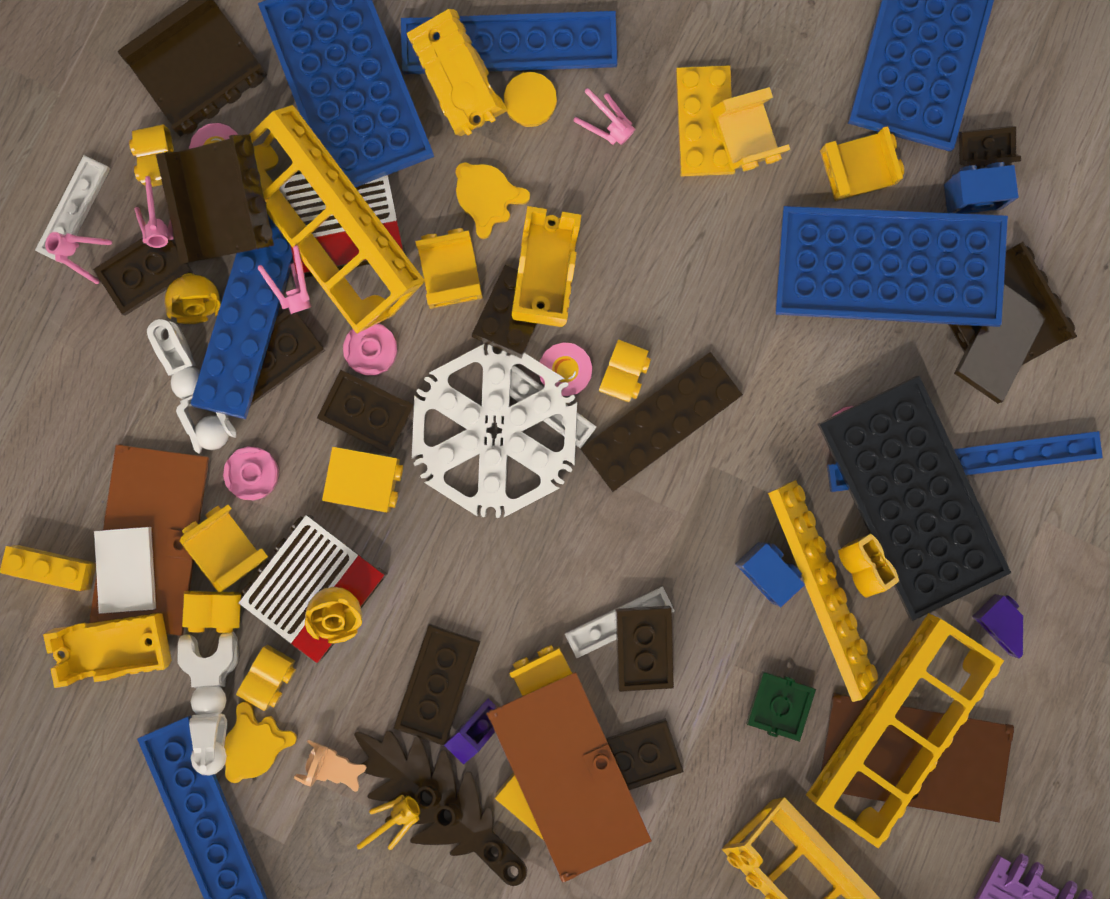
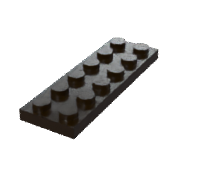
(661, 422)

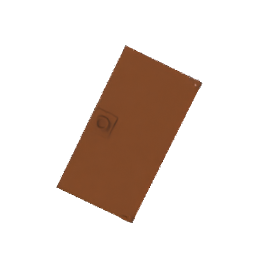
(164, 494)
(569, 777)

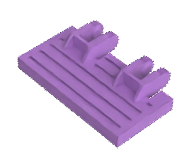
(1007, 886)

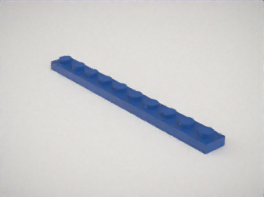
(1012, 455)

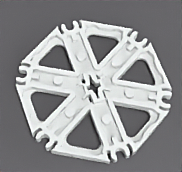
(515, 442)

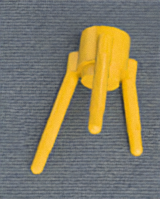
(404, 811)

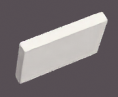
(125, 570)

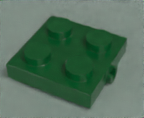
(780, 706)

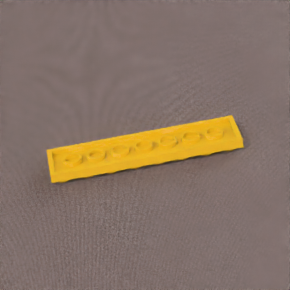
(823, 589)

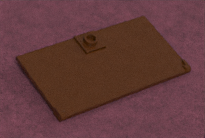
(967, 774)

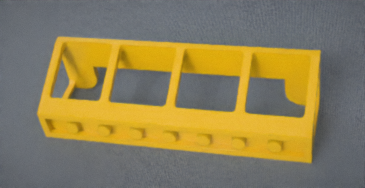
(348, 208)
(881, 712)
(807, 842)

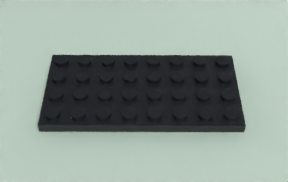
(915, 497)

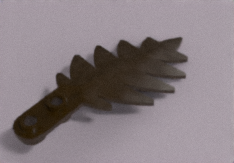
(455, 816)

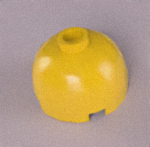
(192, 299)
(333, 615)

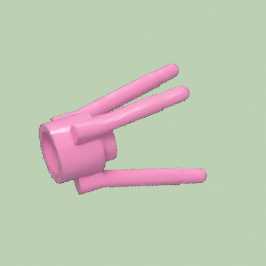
(620, 128)
(155, 231)
(66, 245)
(297, 298)

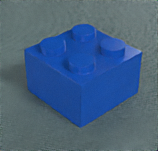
(981, 189)
(770, 574)

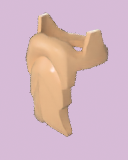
(326, 764)

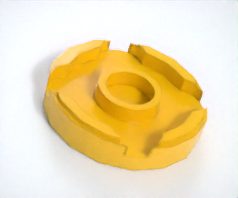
(530, 99)

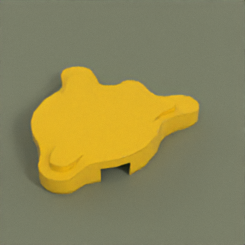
(485, 195)
(253, 744)

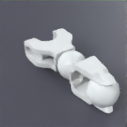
(178, 362)
(208, 700)

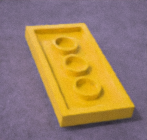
(699, 136)

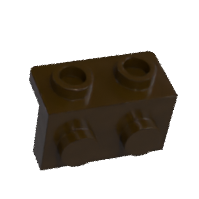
(988, 146)

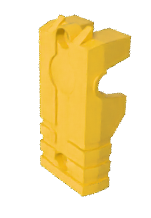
(456, 72)
(546, 267)
(108, 649)

